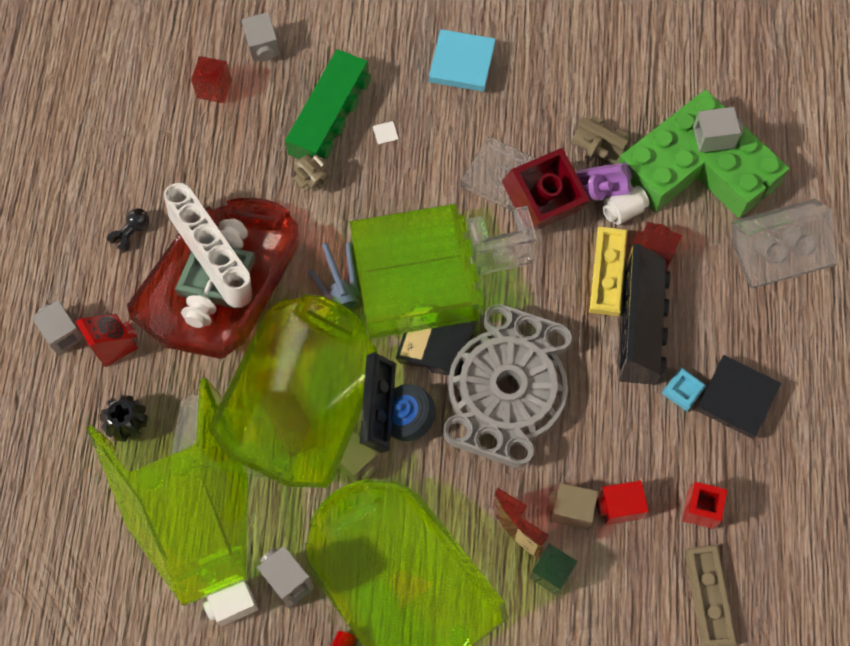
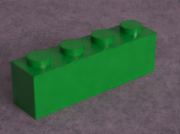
(328, 106)

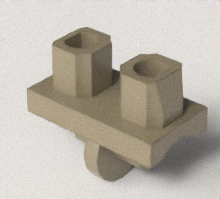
(600, 141)

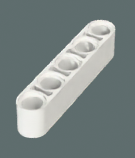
(208, 245)

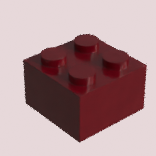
(547, 188)

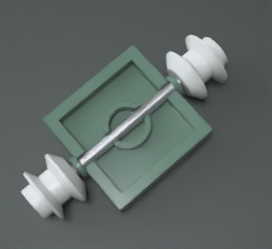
(197, 285)

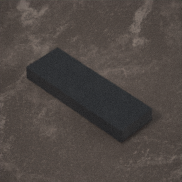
(377, 403)

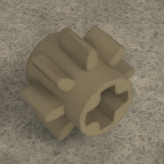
(311, 172)

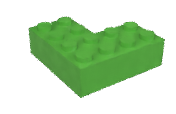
(670, 162)

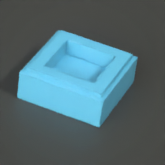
(684, 389)

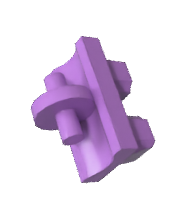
(606, 180)

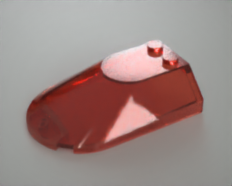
(158, 309)

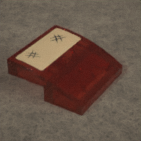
(510, 515)

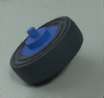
(412, 413)

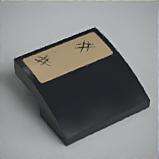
(435, 347)

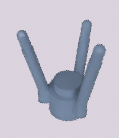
(341, 291)

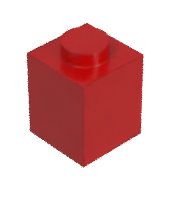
(622, 502)
(704, 505)

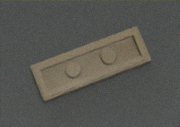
(710, 596)

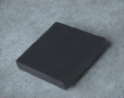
(738, 396)

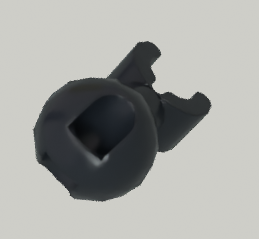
(134, 222)

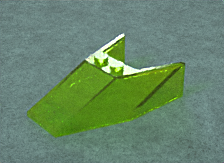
(186, 508)

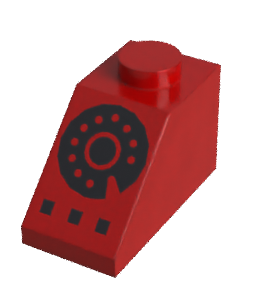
(108, 337)

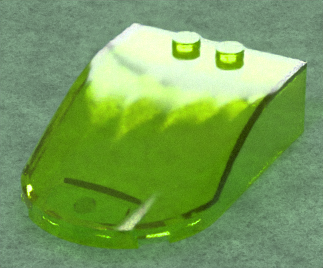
(398, 570)

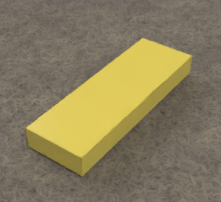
(608, 271)

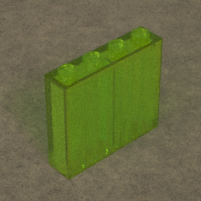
(415, 270)

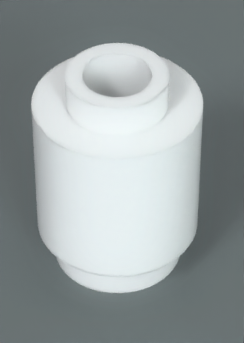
(626, 206)

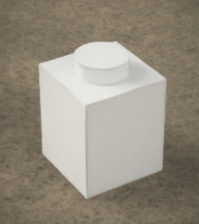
(230, 604)

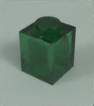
(553, 569)

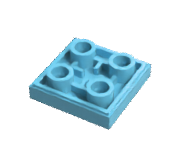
(462, 60)

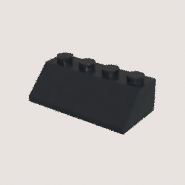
(643, 317)

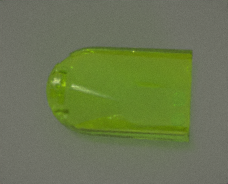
(296, 392)

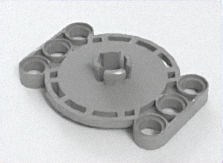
(534, 376)

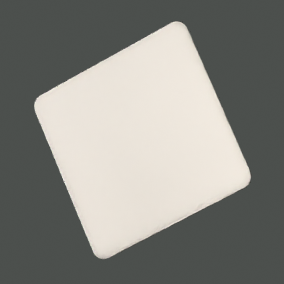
(385, 132)

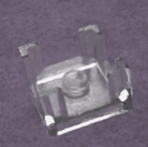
(503, 250)

